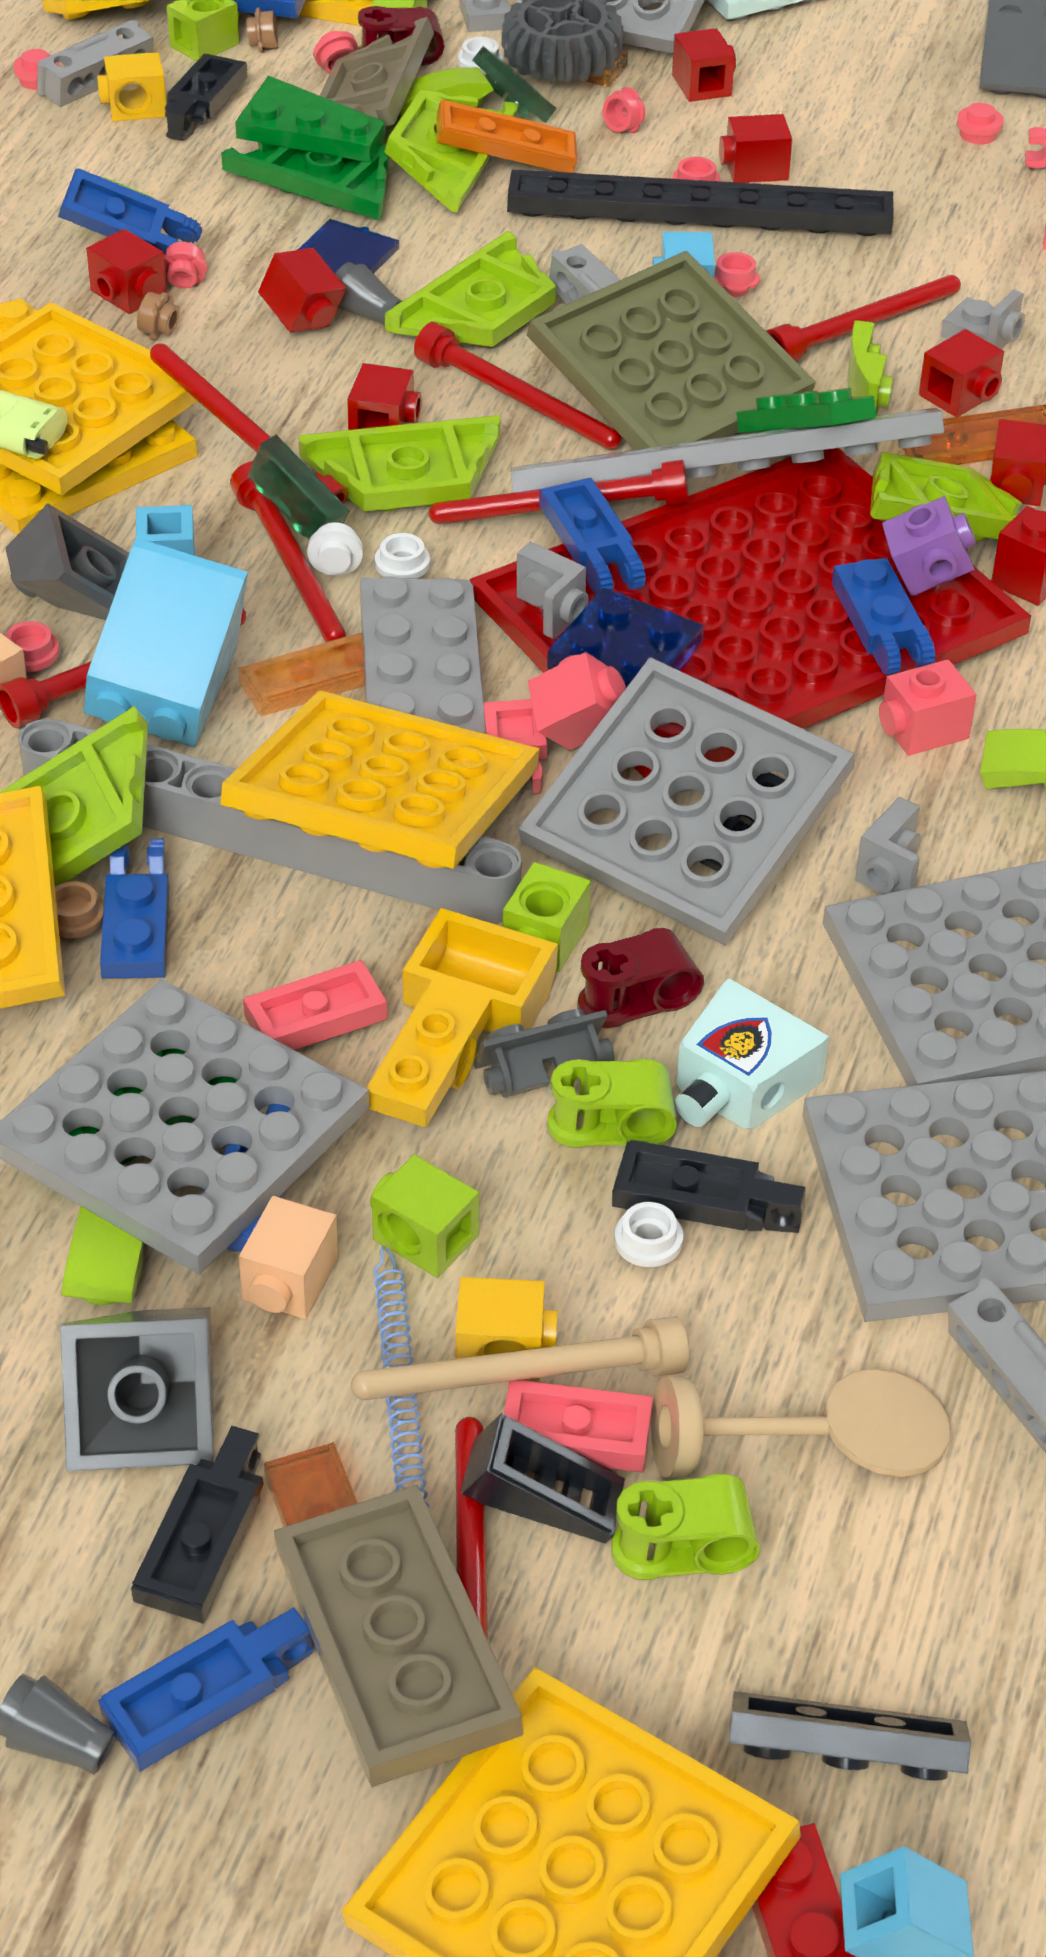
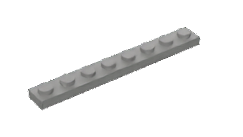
(749, 450)

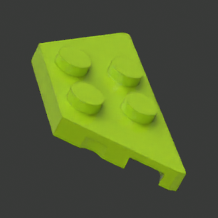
(439, 168)
(479, 297)
(405, 462)
(909, 481)
(93, 794)

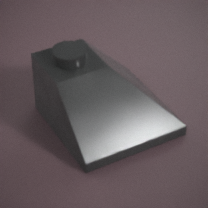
(66, 564)
(138, 1389)

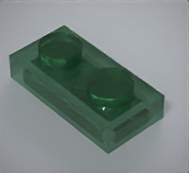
(506, 79)
(294, 488)

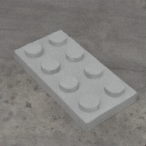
(422, 649)

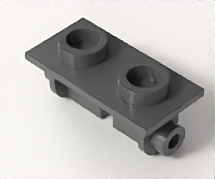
(519, 1054)

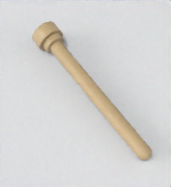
(656, 1347)

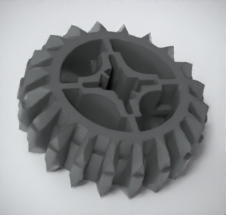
(562, 38)

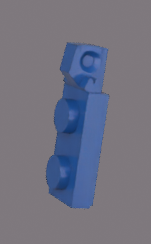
(203, 1685)

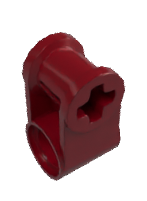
(400, 25)
(642, 973)

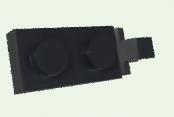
(202, 93)
(707, 1188)
(202, 1530)

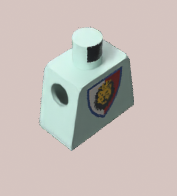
(746, 1060)

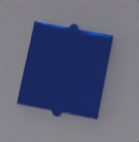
(346, 243)

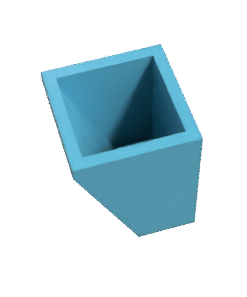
(167, 641)

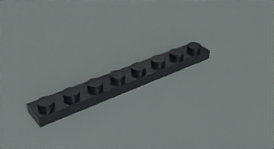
(700, 202)

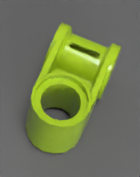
(615, 1101)
(692, 1523)

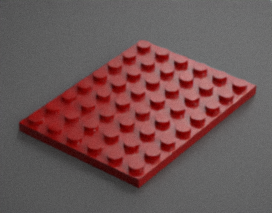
(758, 575)

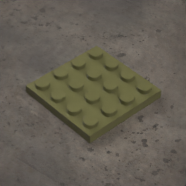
(667, 355)

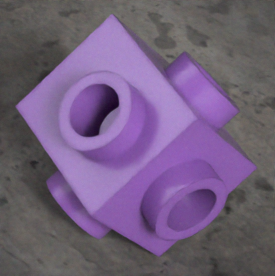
(930, 545)

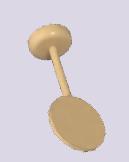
(870, 1415)

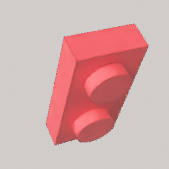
(317, 1006)
(592, 1422)

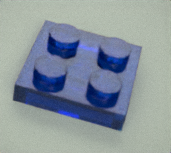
(627, 634)

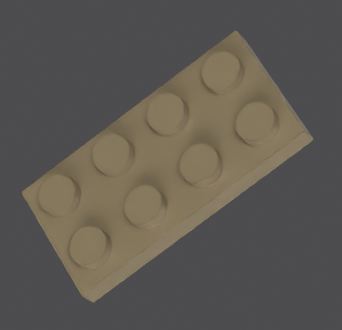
(397, 1635)

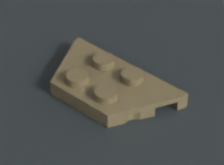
(379, 75)

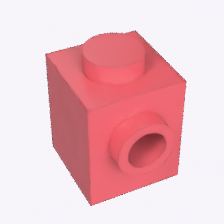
(574, 698)
(927, 707)

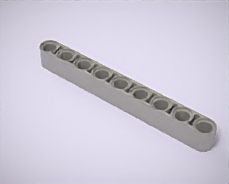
(185, 801)

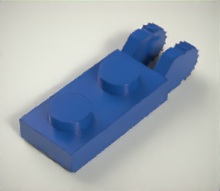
(112, 207)
(592, 533)
(882, 614)
(135, 916)

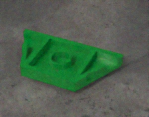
(322, 177)

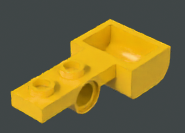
(459, 983)

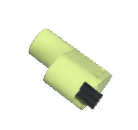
(29, 425)

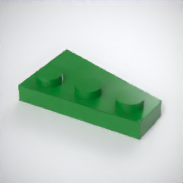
(308, 122)
(806, 410)

